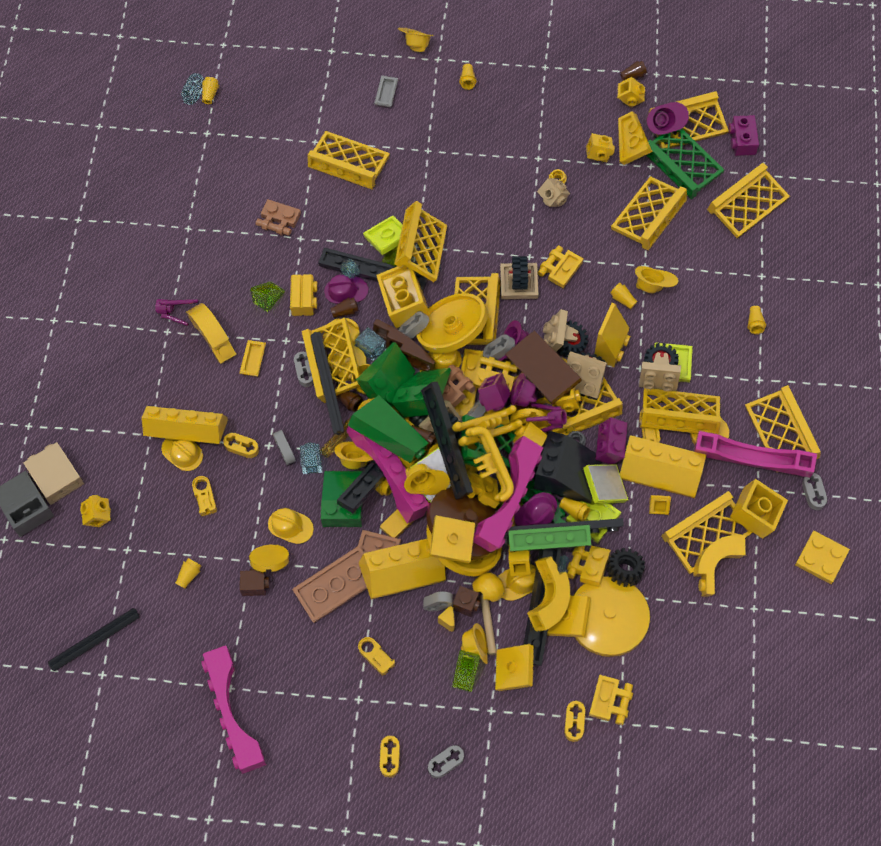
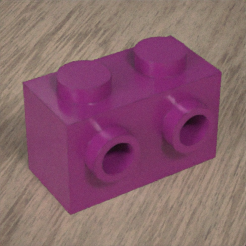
(744, 135)
(494, 392)
(611, 441)

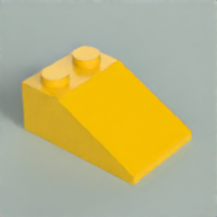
(402, 294)
(612, 337)

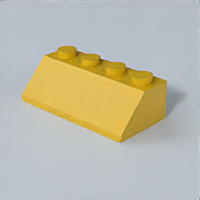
(183, 424)
(662, 466)
(400, 569)

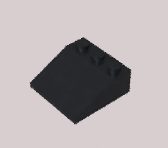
(562, 468)

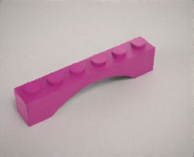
(522, 460)
(780, 460)
(409, 505)
(246, 749)

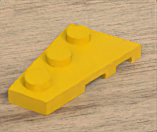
(632, 139)

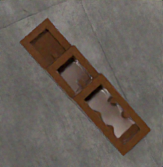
(413, 352)

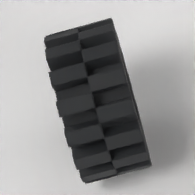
(630, 559)

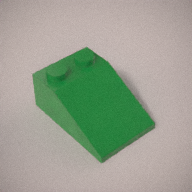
(386, 374)
(409, 397)
(333, 487)

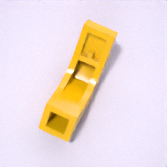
(212, 332)
(725, 547)
(555, 597)

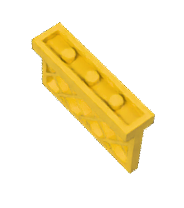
(696, 104)
(343, 168)
(736, 192)
(664, 215)
(409, 236)
(492, 303)
(349, 349)
(795, 415)
(589, 418)
(679, 419)
(694, 521)

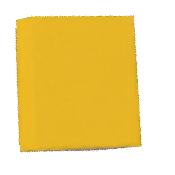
(659, 504)
(446, 619)

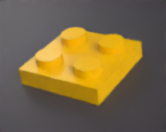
(822, 557)

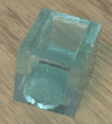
(370, 343)
(310, 458)

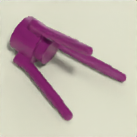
(165, 307)
(556, 417)

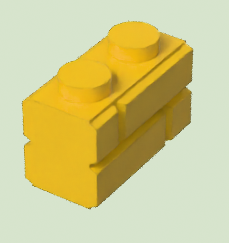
(302, 295)

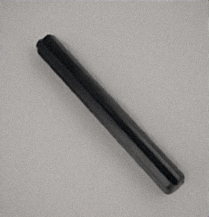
(93, 639)

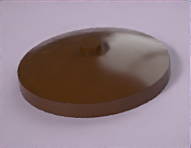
(463, 509)

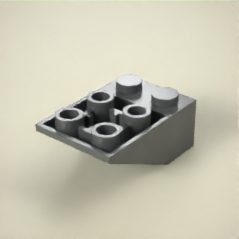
(23, 504)

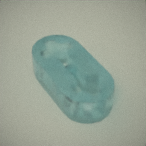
(190, 87)

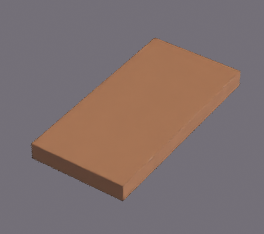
(332, 585)

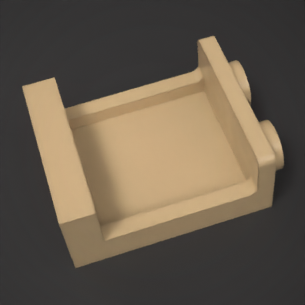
(53, 473)

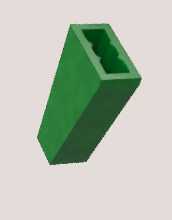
(388, 429)

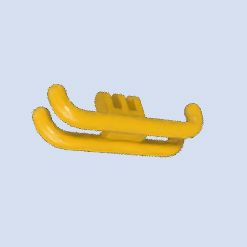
(489, 422)
(492, 462)

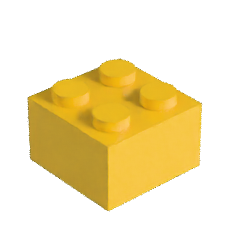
(759, 508)

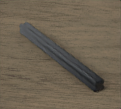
(327, 383)

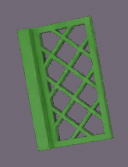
(549, 538)

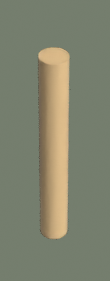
(488, 626)

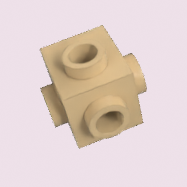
(553, 192)

